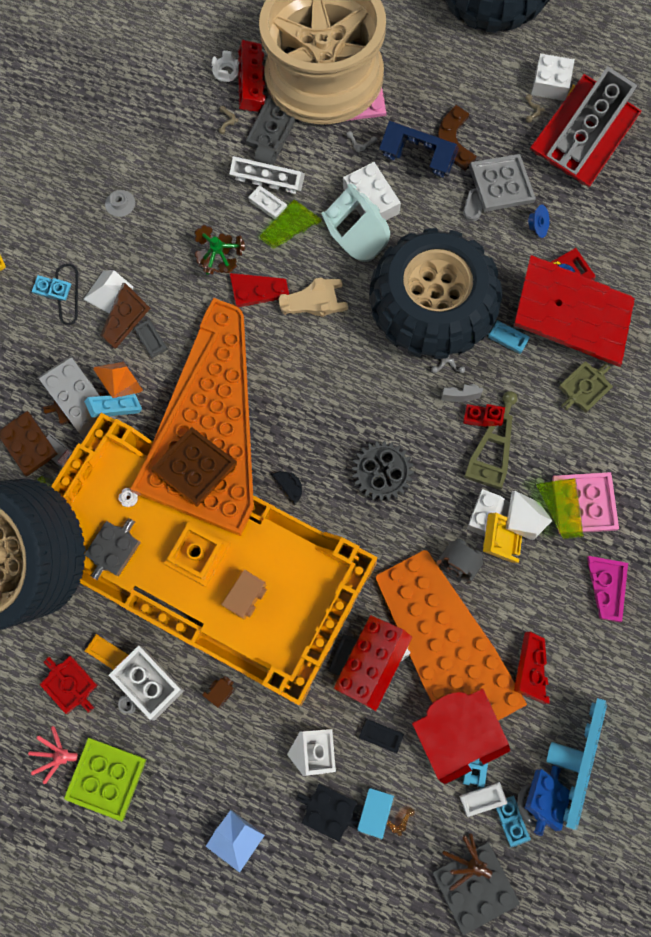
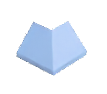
(235, 840)

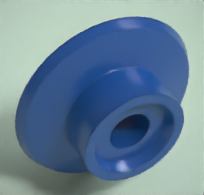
(539, 221)

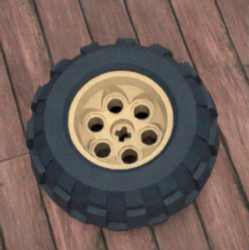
(428, 323)

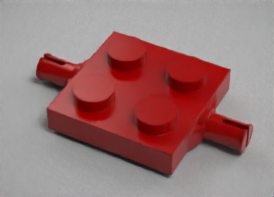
(68, 684)

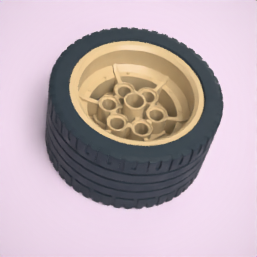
(38, 551)

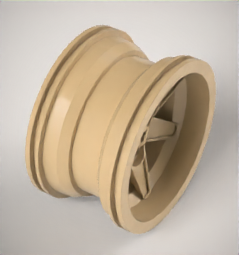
(308, 79)

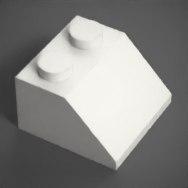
(486, 503)

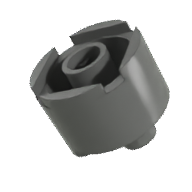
(460, 561)

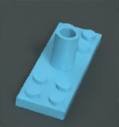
(579, 762)

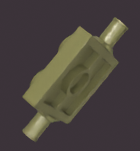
(585, 386)

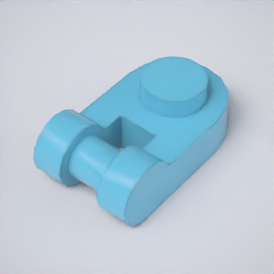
(478, 780)

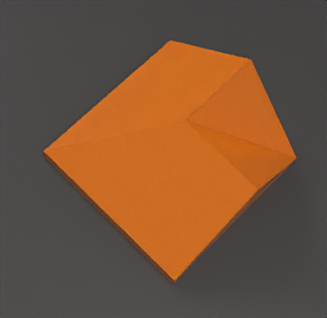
(118, 379)

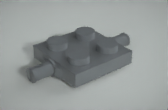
(112, 548)

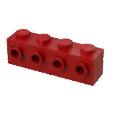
(250, 76)

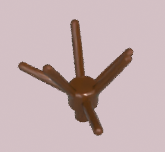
(475, 866)

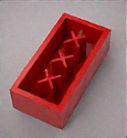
(373, 662)

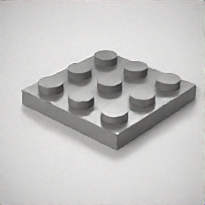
(502, 182)

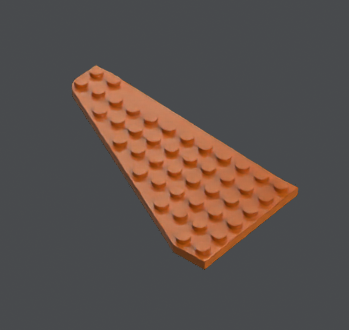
(215, 403)

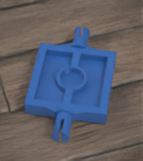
(547, 800)

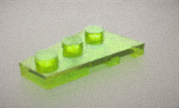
(289, 223)
(564, 505)

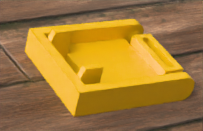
(499, 540)

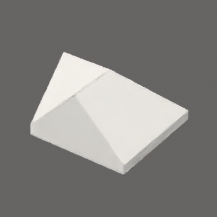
(105, 290)
(526, 516)
(313, 752)

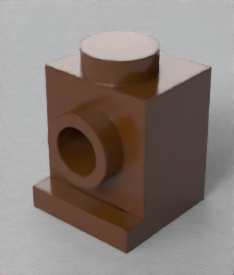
(220, 691)

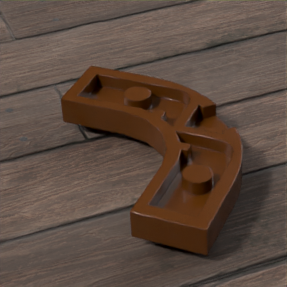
(448, 130)

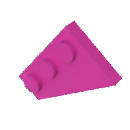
(609, 586)

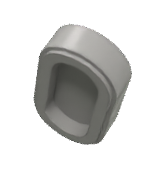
(473, 206)

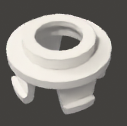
(226, 61)

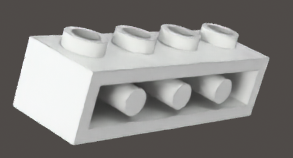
(268, 174)

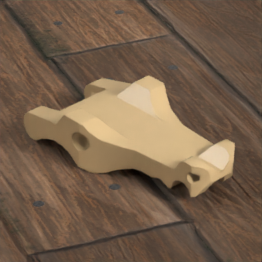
(316, 299)

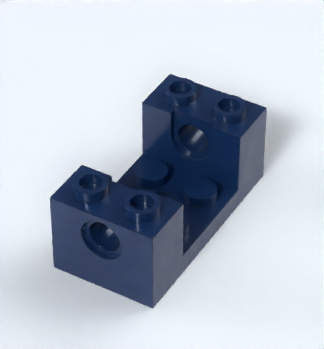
(395, 140)

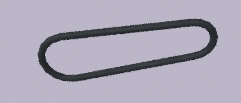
(76, 295)

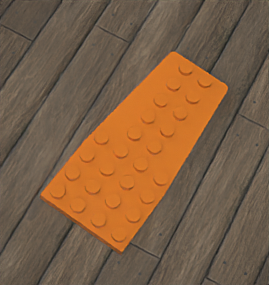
(446, 639)

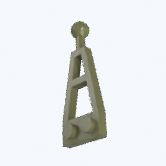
(486, 473)

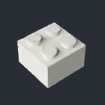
(553, 77)

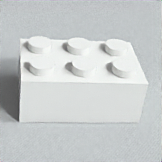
(374, 185)
(146, 683)

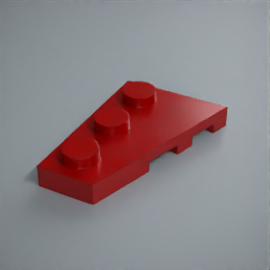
(257, 289)
(530, 673)

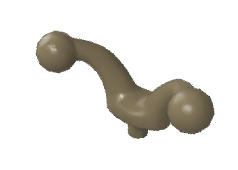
(535, 106)
(222, 109)

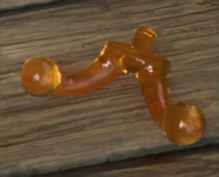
(402, 827)

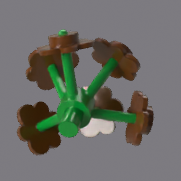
(218, 245)

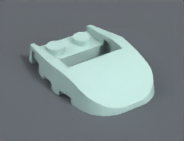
(367, 235)

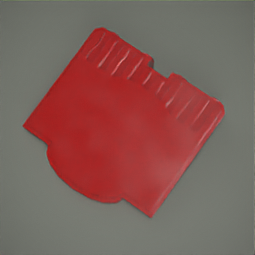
(459, 732)

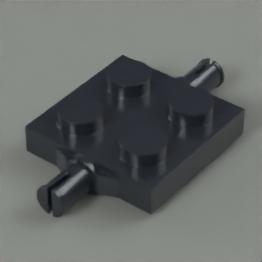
(329, 811)

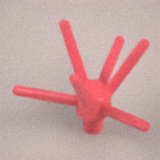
(59, 757)

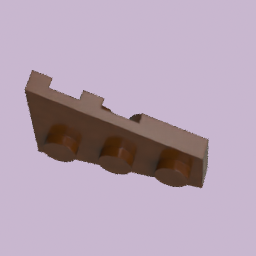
(124, 316)

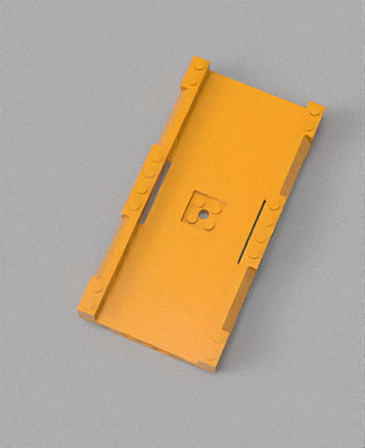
(307, 573)

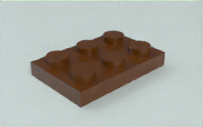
(27, 443)

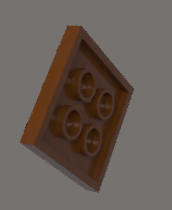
(194, 466)

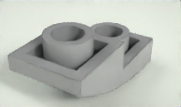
(469, 393)

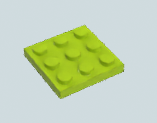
(105, 779)

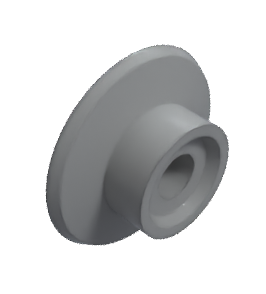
(121, 208)

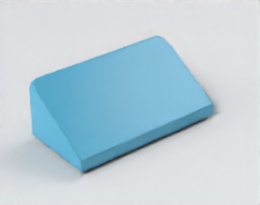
(375, 813)

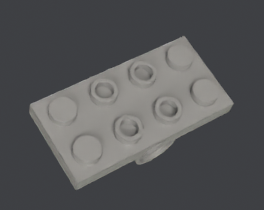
(70, 389)

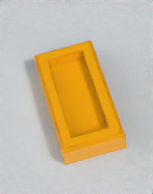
(105, 652)

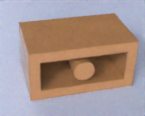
(245, 594)

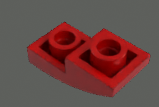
(482, 416)

